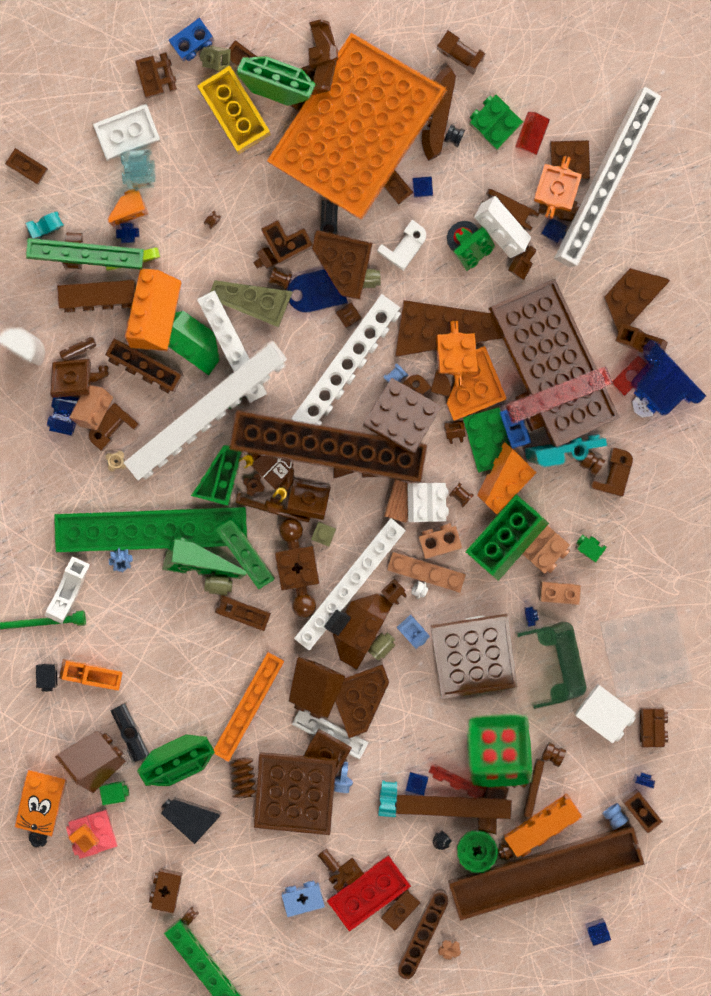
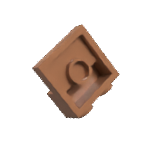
(546, 550)

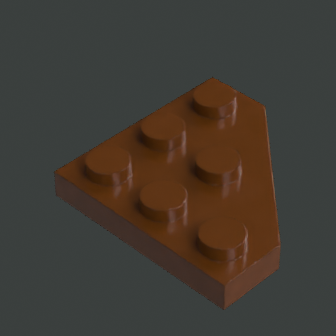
(344, 261)
(361, 698)

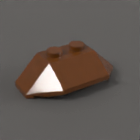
(358, 635)

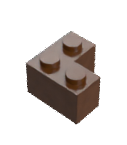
(286, 247)

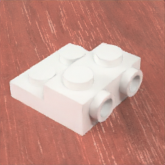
(427, 502)

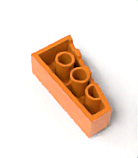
(542, 826)

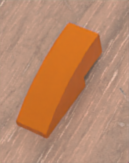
(90, 674)

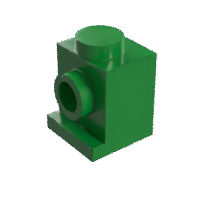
(590, 548)

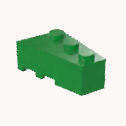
(220, 478)

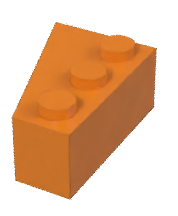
(505, 479)

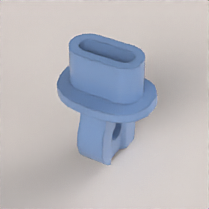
(342, 782)

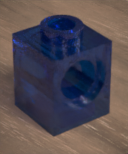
(598, 931)

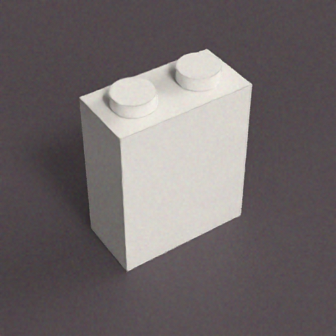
(605, 714)

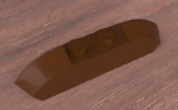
(433, 139)

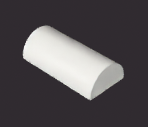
(24, 345)

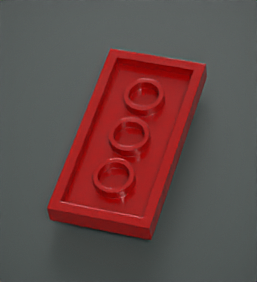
(369, 893)

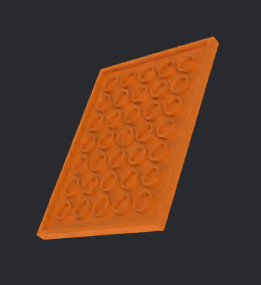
(359, 130)

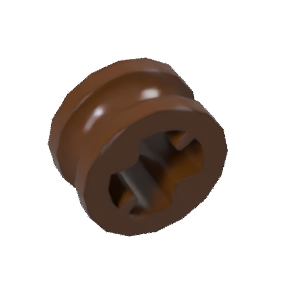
(212, 220)
(189, 916)

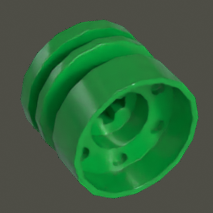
(477, 862)

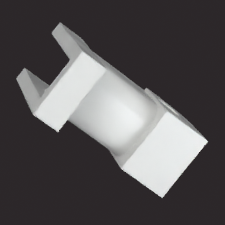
(406, 248)

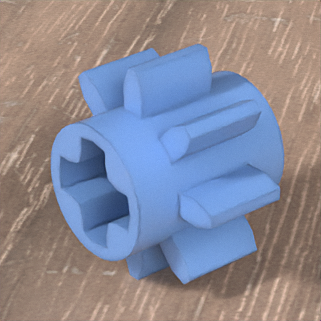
(120, 560)

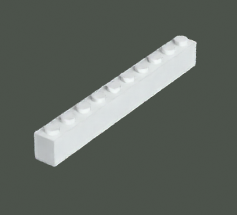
(607, 177)
(206, 410)

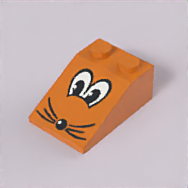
(40, 803)

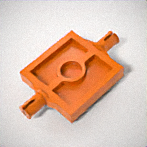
(557, 187)
(456, 353)

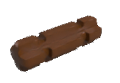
(77, 349)

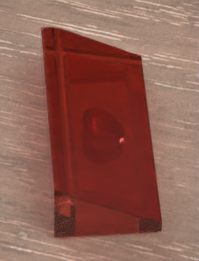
(532, 132)

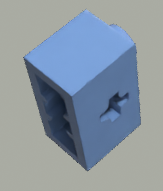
(296, 906)

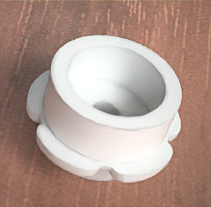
(419, 589)

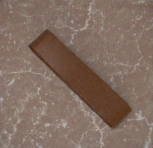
(416, 941)

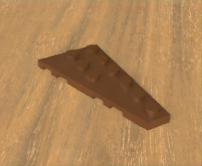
(424, 321)

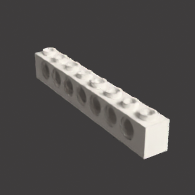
(382, 305)
(350, 583)

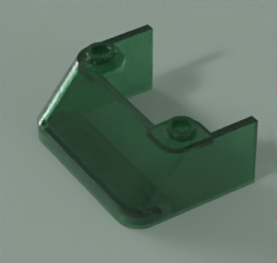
(563, 637)

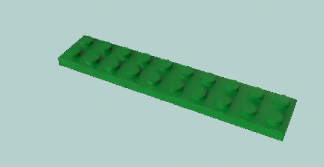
(142, 529)

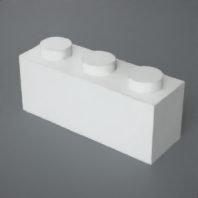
(502, 227)

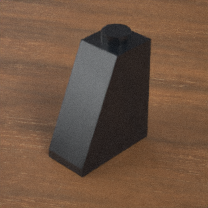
(189, 817)

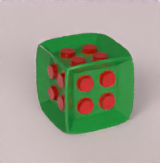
(499, 750)

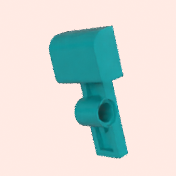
(548, 456)

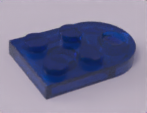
(317, 292)

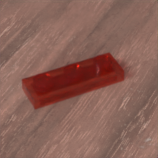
(456, 781)

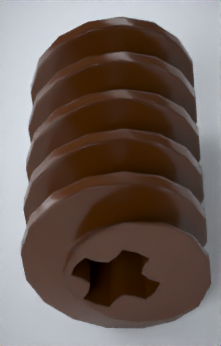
(243, 777)

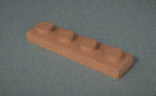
(426, 572)

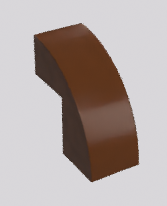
(636, 338)

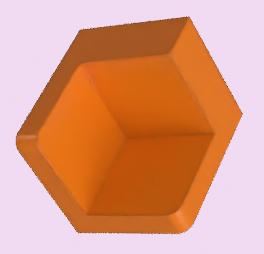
(84, 838)

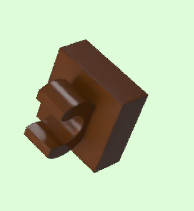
(265, 259)
(348, 315)
(455, 430)
(394, 591)

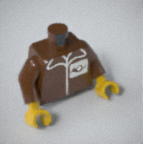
(274, 470)

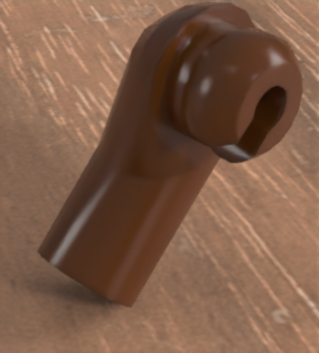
(103, 373)

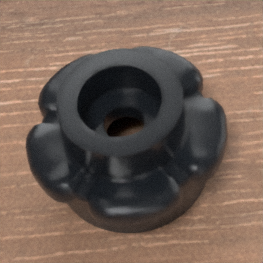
(37, 843)

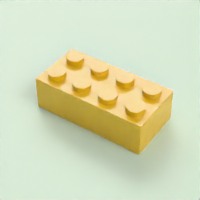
(234, 110)

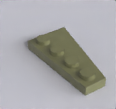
(256, 301)

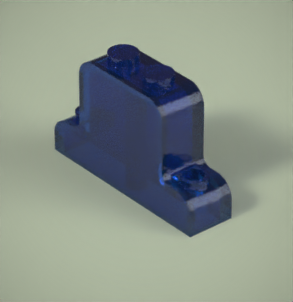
(663, 382)

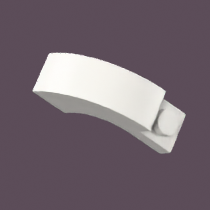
(67, 590)

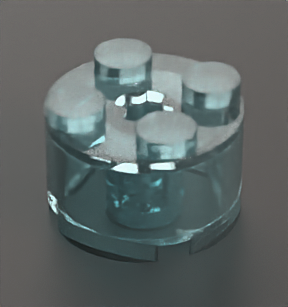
(138, 169)

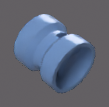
(616, 817)

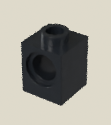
(46, 677)

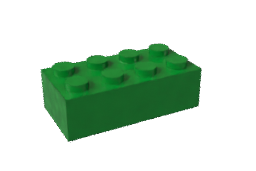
(507, 537)

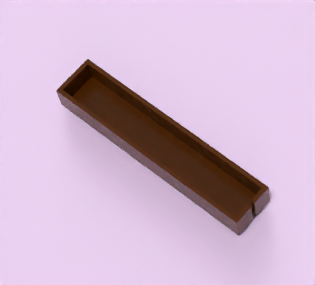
(546, 872)

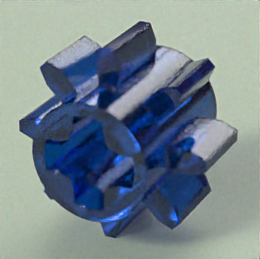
(127, 233)

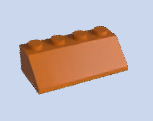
(153, 310)

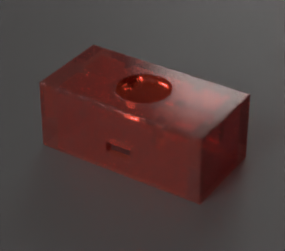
(620, 382)

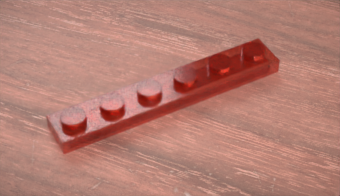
(559, 394)

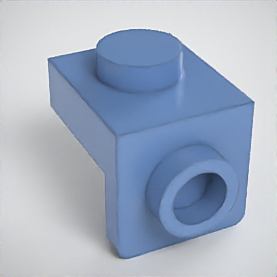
(413, 632)

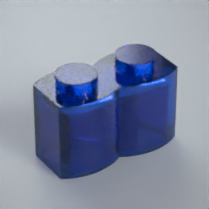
(60, 420)

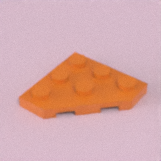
(478, 389)

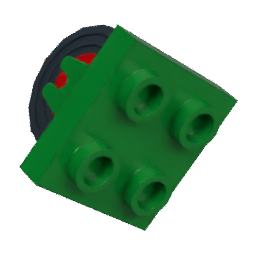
(469, 243)

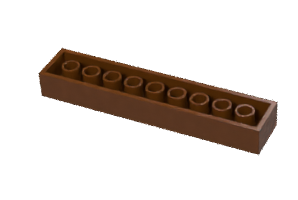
(325, 447)

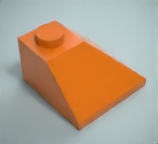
(128, 208)

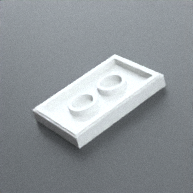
(126, 132)

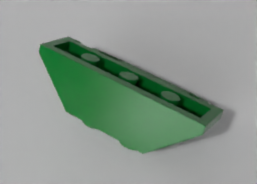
(275, 80)
(194, 342)
(176, 760)

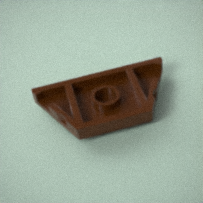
(632, 295)

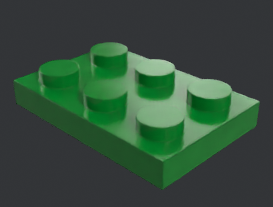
(486, 437)

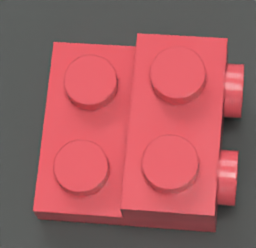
(100, 826)

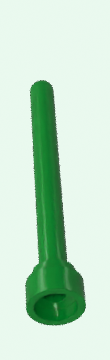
(76, 618)

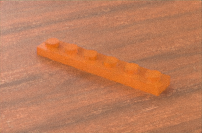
(248, 706)

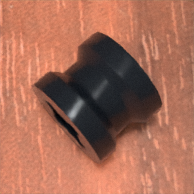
(454, 135)

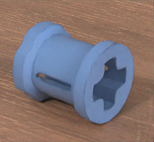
(397, 374)

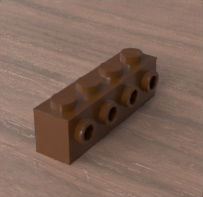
(96, 295)
(139, 363)

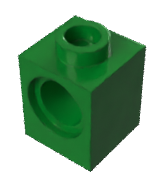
(114, 793)

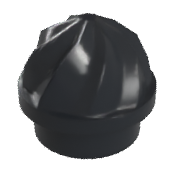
(441, 840)

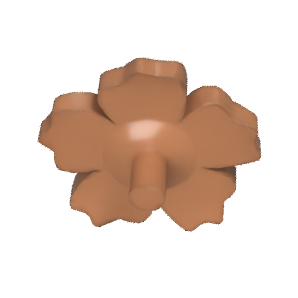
(449, 949)

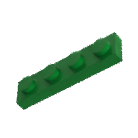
(244, 553)

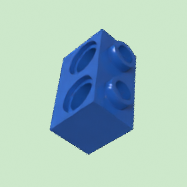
(187, 35)
(516, 432)

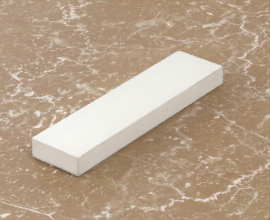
(311, 725)

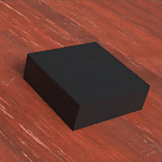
(337, 622)

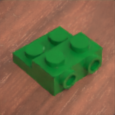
(495, 121)

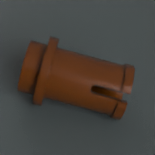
(329, 861)

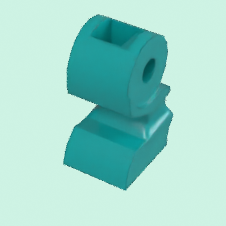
(46, 225)
(388, 798)

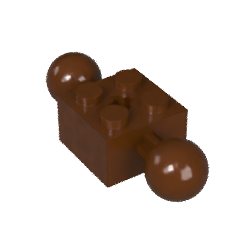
(303, 604)

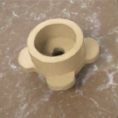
(112, 465)

